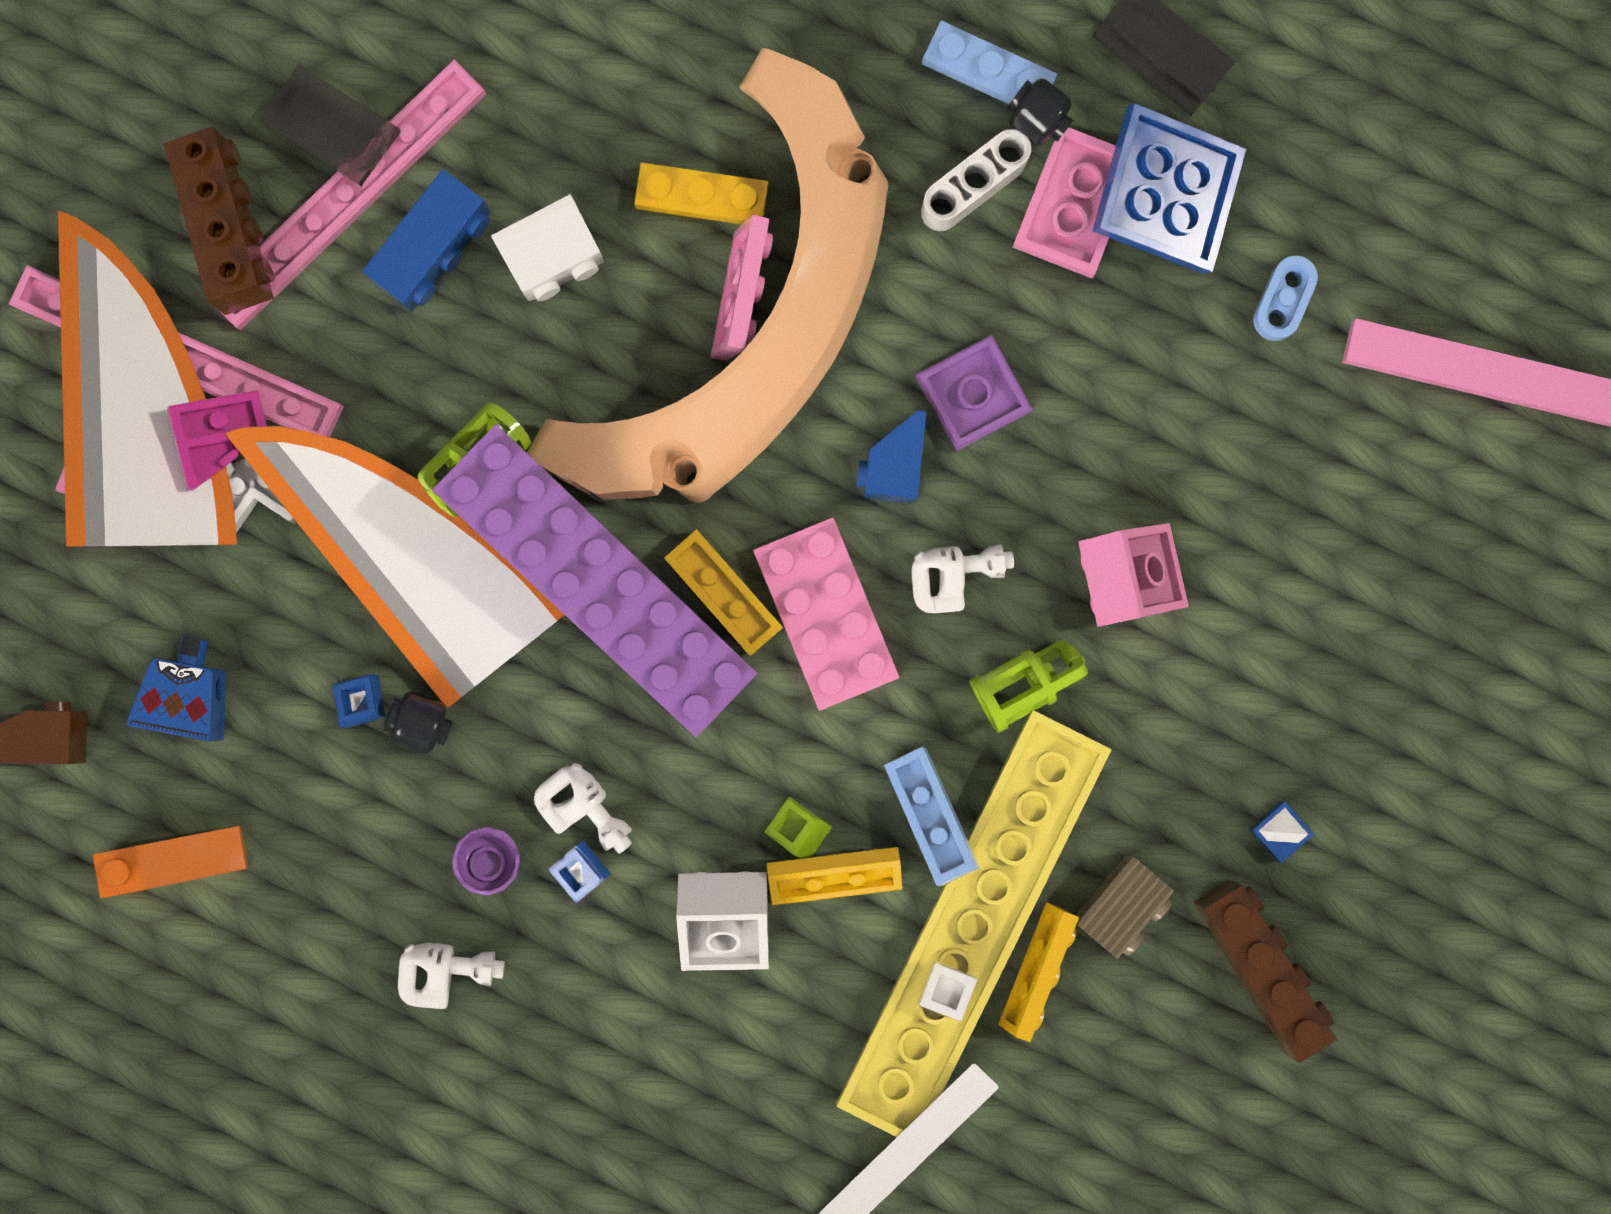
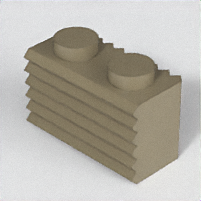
(1124, 906)

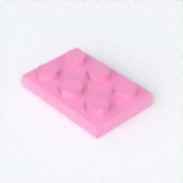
(1066, 204)
(741, 288)

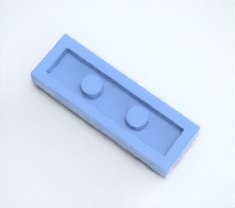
(981, 63)
(931, 816)

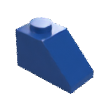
(895, 463)

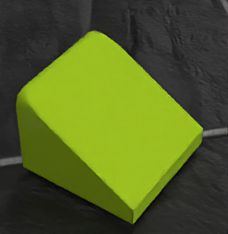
(798, 829)

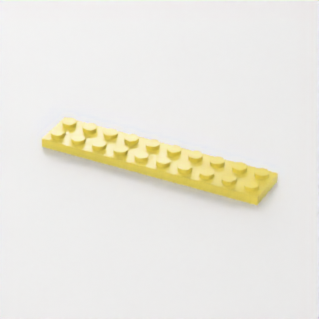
(975, 922)

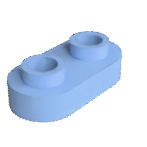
(1284, 300)

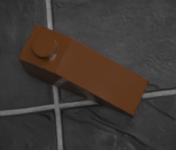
(45, 736)

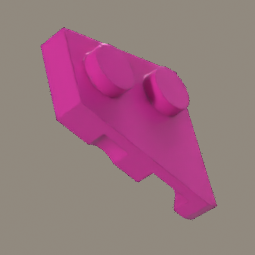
(201, 430)

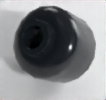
(1040, 111)
(417, 723)

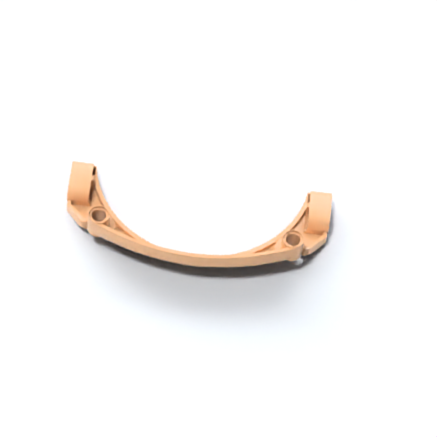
(763, 389)

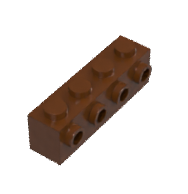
(220, 221)
(1265, 971)

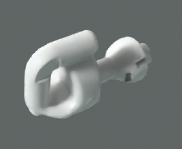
(952, 571)
(586, 800)
(440, 965)

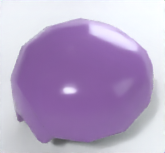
(486, 861)

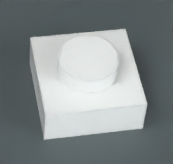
(947, 991)

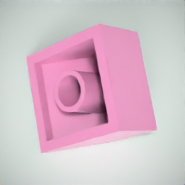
(1133, 574)

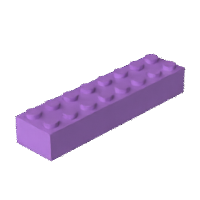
(594, 580)

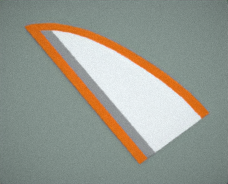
(117, 381)
(413, 566)

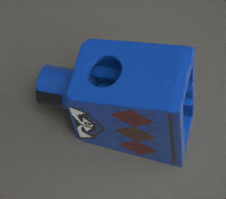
(182, 695)

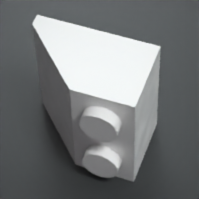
(549, 249)
(723, 921)

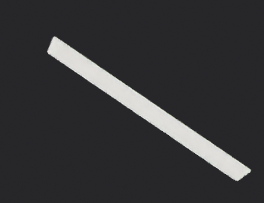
(914, 1144)

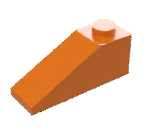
(170, 861)

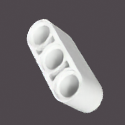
(985, 162)

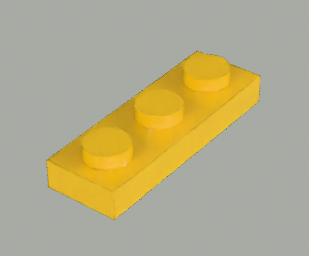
(700, 194)
(723, 592)
(834, 876)
(1039, 972)

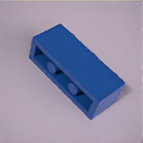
(428, 241)

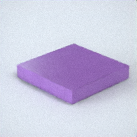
(973, 393)

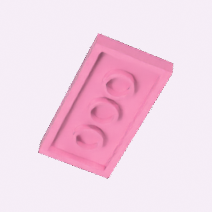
(826, 614)

